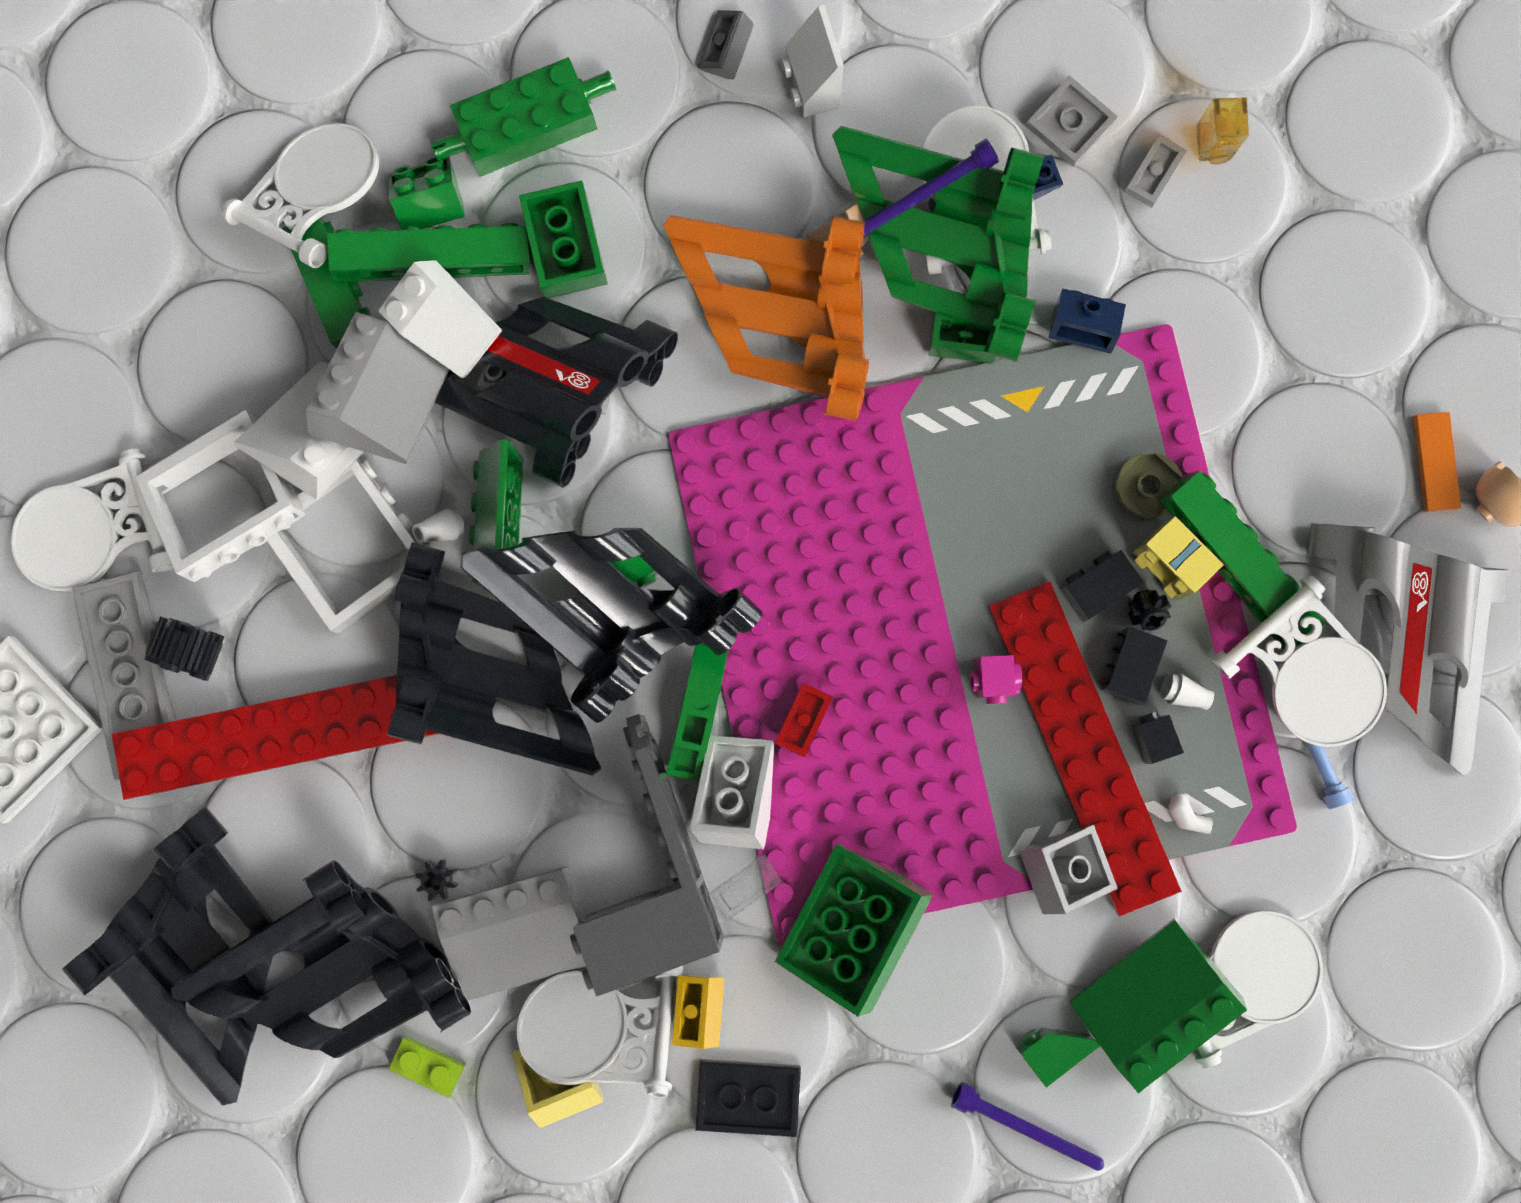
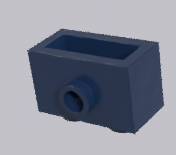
(1087, 320)

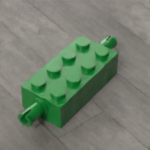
(524, 116)

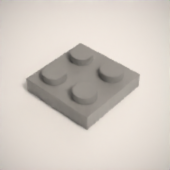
(1071, 121)

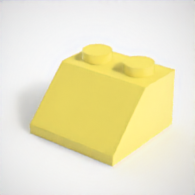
(551, 1101)

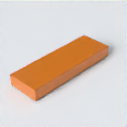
(1436, 462)

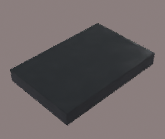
(748, 1098)

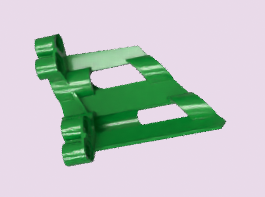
(976, 225)

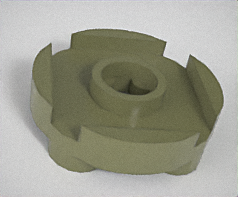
(1129, 486)

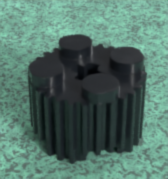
(184, 648)

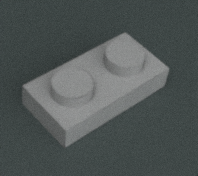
(1155, 171)

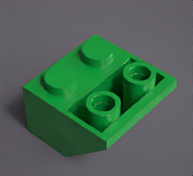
(425, 194)
(958, 340)

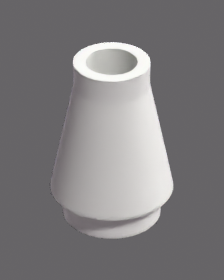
(440, 527)
(1185, 692)

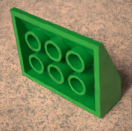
(497, 497)
(853, 929)
(1158, 1005)

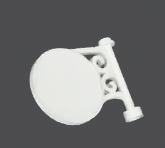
(956, 137)
(314, 176)
(73, 536)
(1325, 687)
(1273, 968)
(578, 1036)

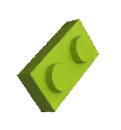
(427, 1066)

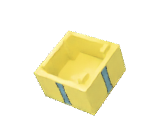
(1177, 559)

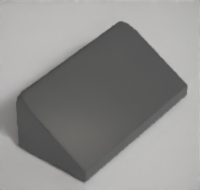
(726, 44)

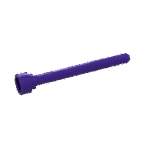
(981, 157)
(968, 1100)

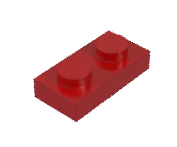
(803, 720)

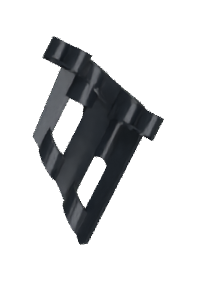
(613, 626)

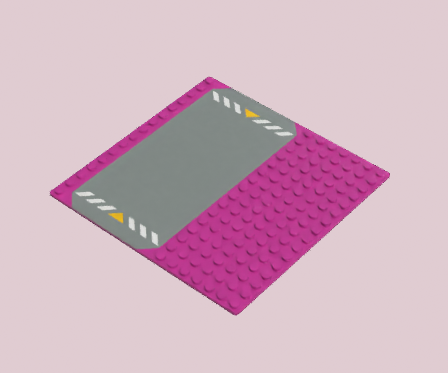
(876, 587)

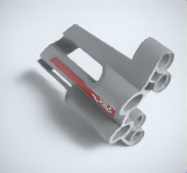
(1438, 614)

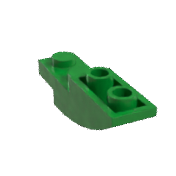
(696, 713)

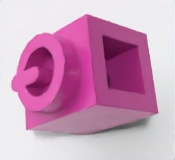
(996, 678)

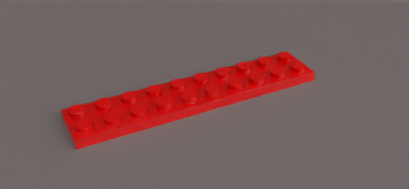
(256, 738)
(1084, 746)

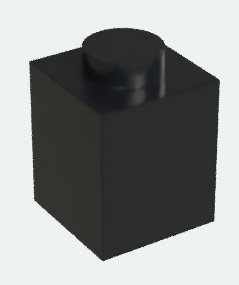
(1156, 737)

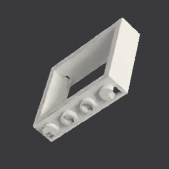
(188, 463)
(305, 579)

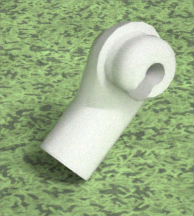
(1185, 817)

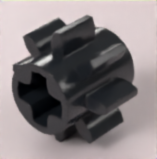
(1149, 610)
(428, 875)

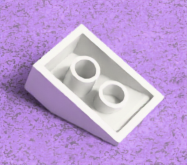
(814, 65)
(440, 317)
(734, 793)

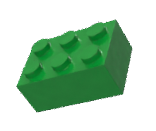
(563, 239)

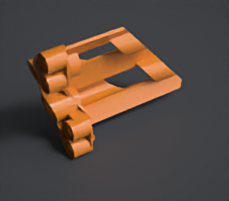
(810, 299)

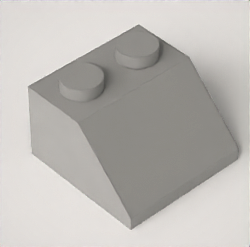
(1068, 870)

